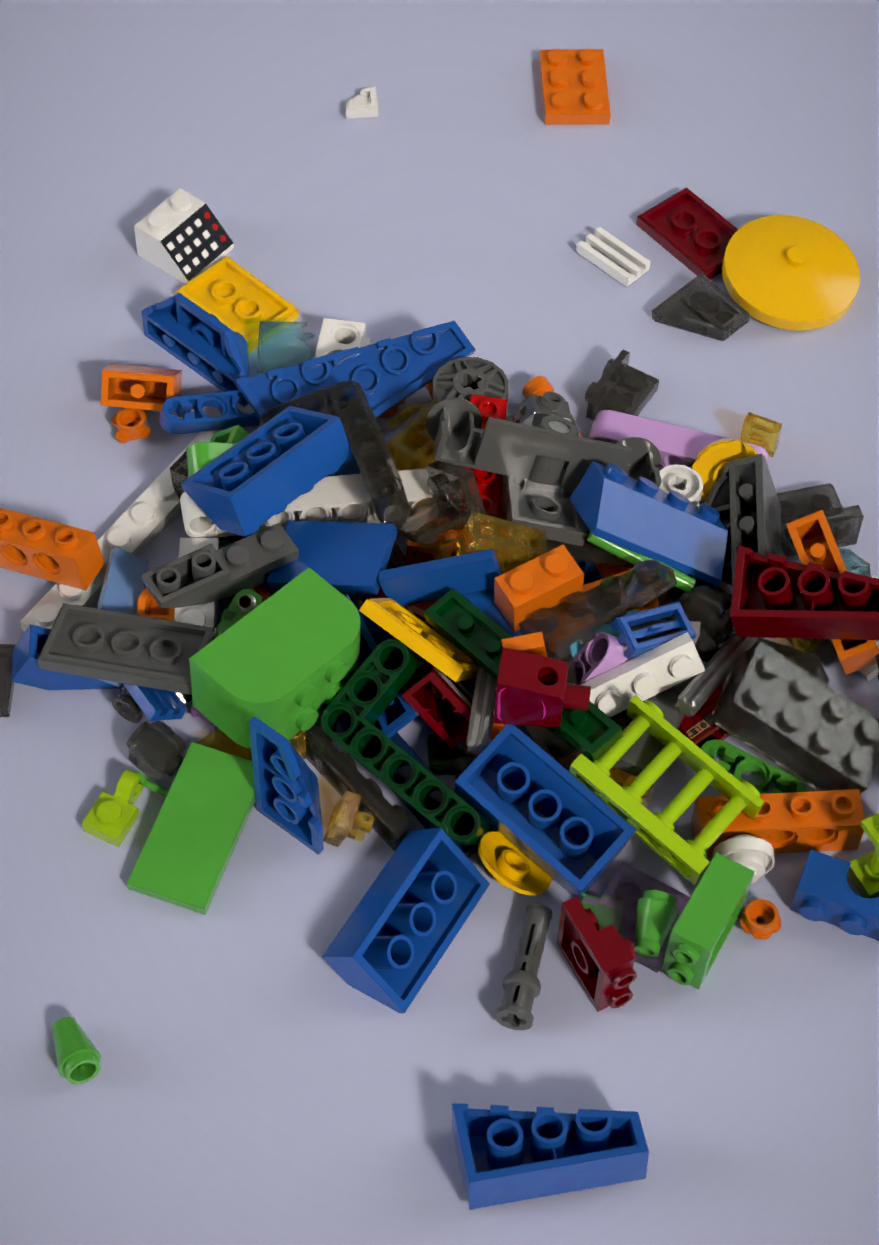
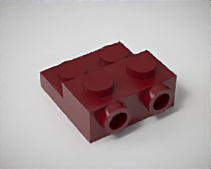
(597, 957)

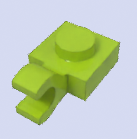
(115, 815)

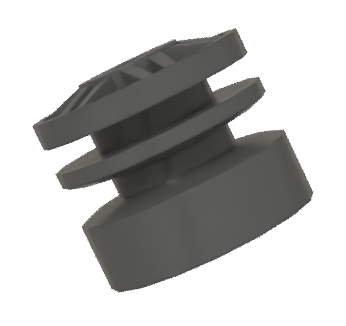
(467, 377)

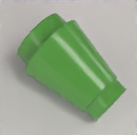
(653, 921)
(75, 1053)

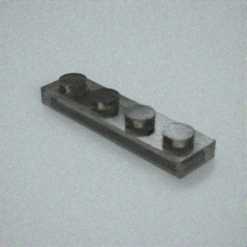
(342, 773)

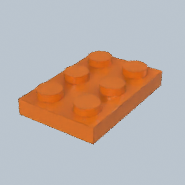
(574, 86)

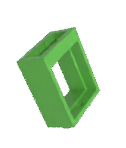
(707, 921)

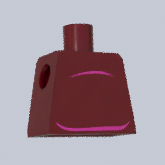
(535, 690)

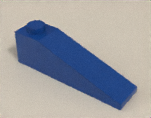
(285, 786)

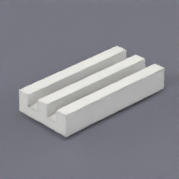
(616, 253)

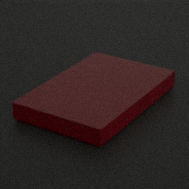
(689, 231)

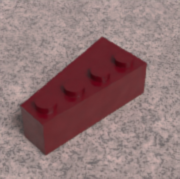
(801, 600)

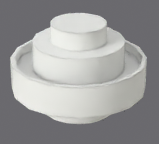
(750, 852)

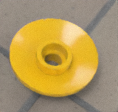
(511, 866)

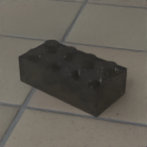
(798, 721)

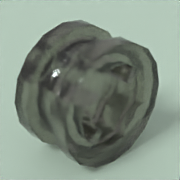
(127, 707)

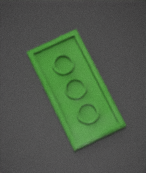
(196, 829)

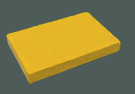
(238, 299)
(420, 638)

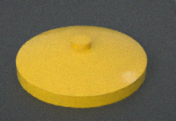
(790, 272)

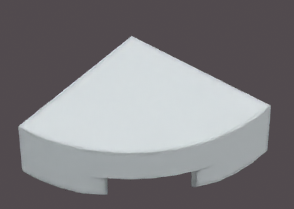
(363, 105)

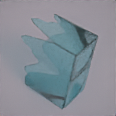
(282, 345)

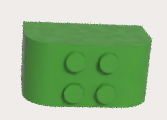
(279, 661)

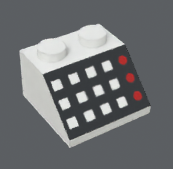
(182, 237)

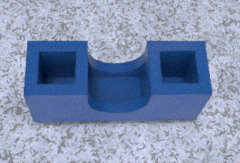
(828, 898)

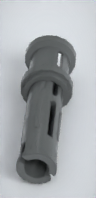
(522, 983)

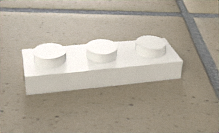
(645, 675)

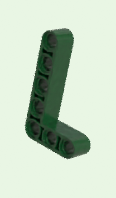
(391, 756)

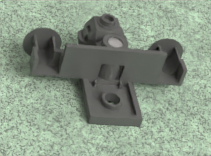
(532, 458)

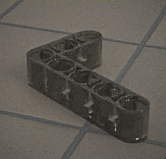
(366, 444)

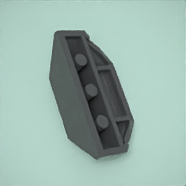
(748, 511)

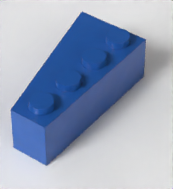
(544, 1152)

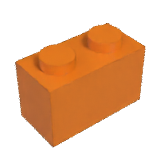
(139, 386)
(537, 585)

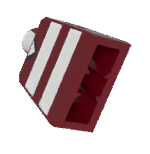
(437, 702)

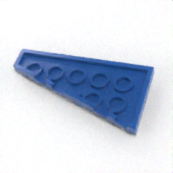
(385, 370)

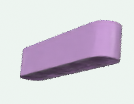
(674, 443)

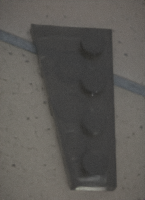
(588, 610)

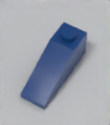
(27, 672)

